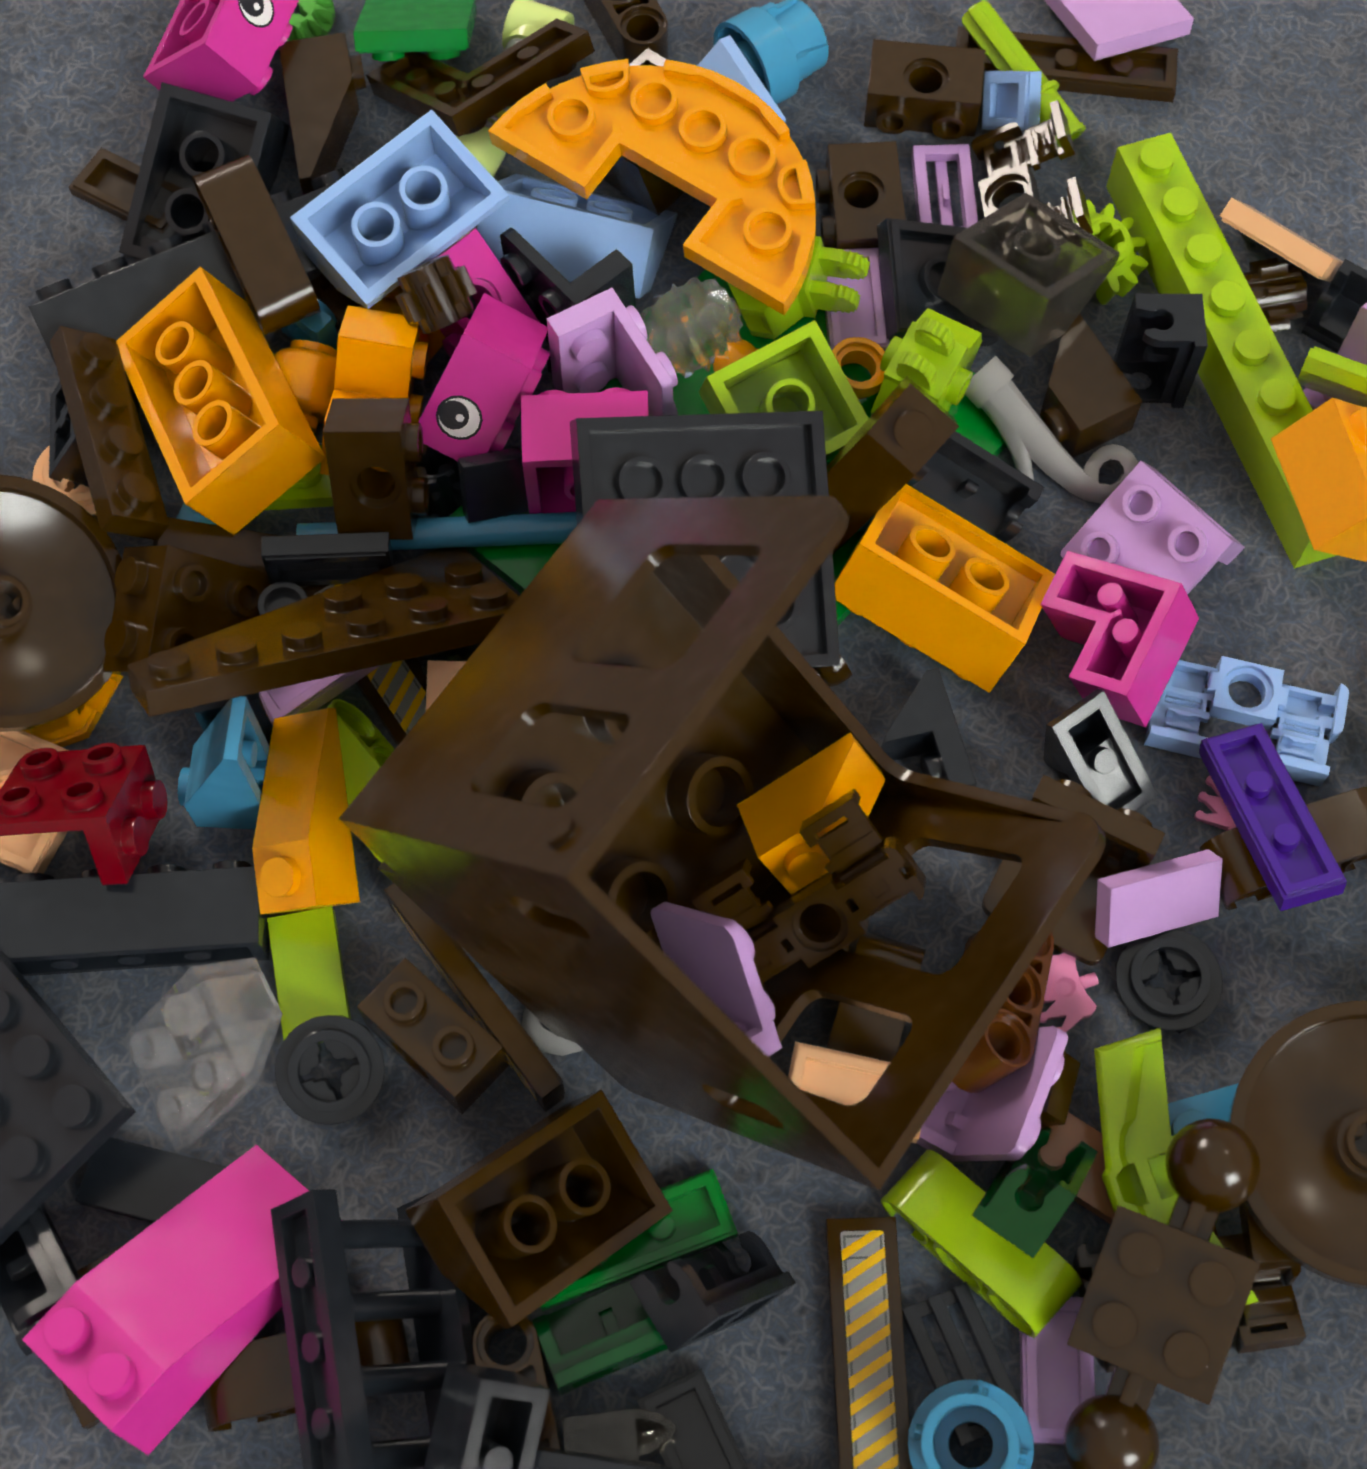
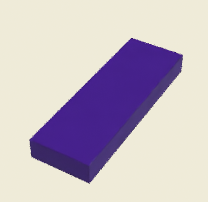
(1272, 817)

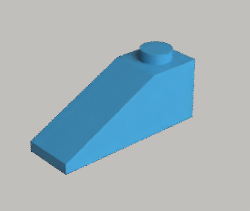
(226, 770)

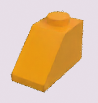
(778, 810)

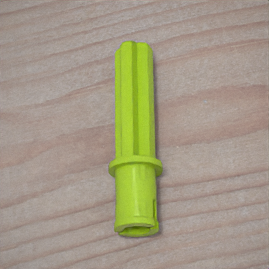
(1009, 55)

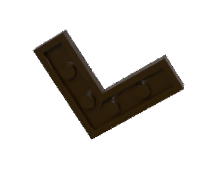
(470, 99)

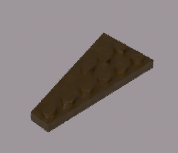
(376, 620)

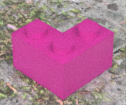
(1129, 630)

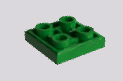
(403, 26)

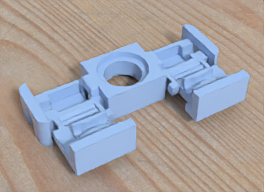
(1300, 714)

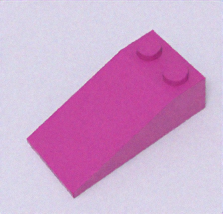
(172, 1304)

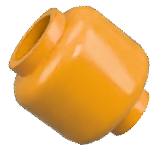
(311, 376)

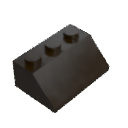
(540, 1210)

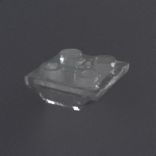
(205, 1045)

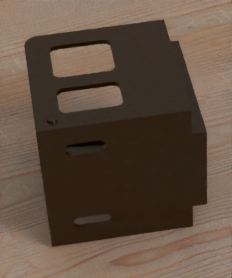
(602, 772)

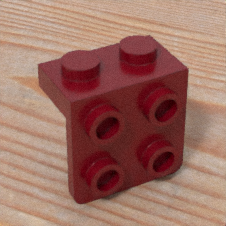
(95, 790)

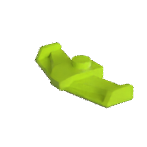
(1137, 1127)

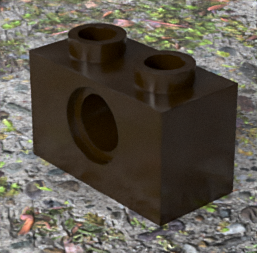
(924, 89)
(860, 191)
(381, 435)
(433, 1035)

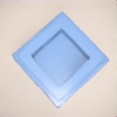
(1011, 98)

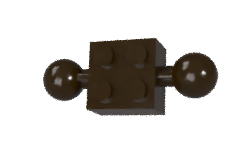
(1164, 1299)

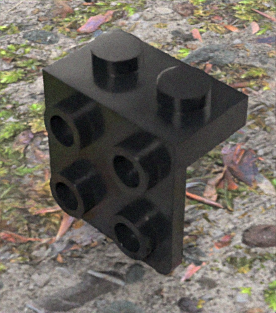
(549, 291)

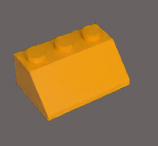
(944, 587)

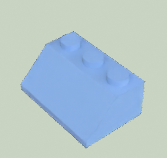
(396, 210)
(580, 231)

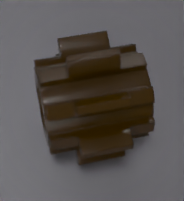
(1278, 291)
(436, 294)

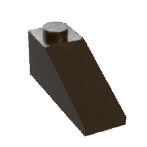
(320, 100)
(887, 453)

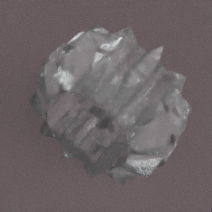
(693, 325)

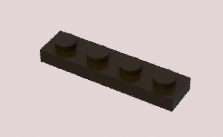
(108, 434)

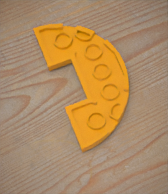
(697, 136)

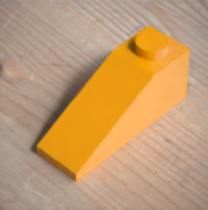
(299, 842)

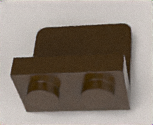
(174, 598)
(1128, 846)

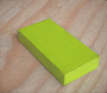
(307, 966)

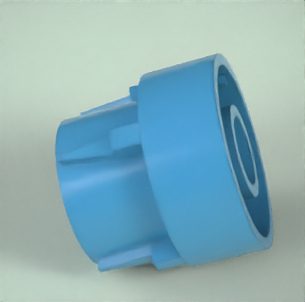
(780, 44)
(970, 1403)

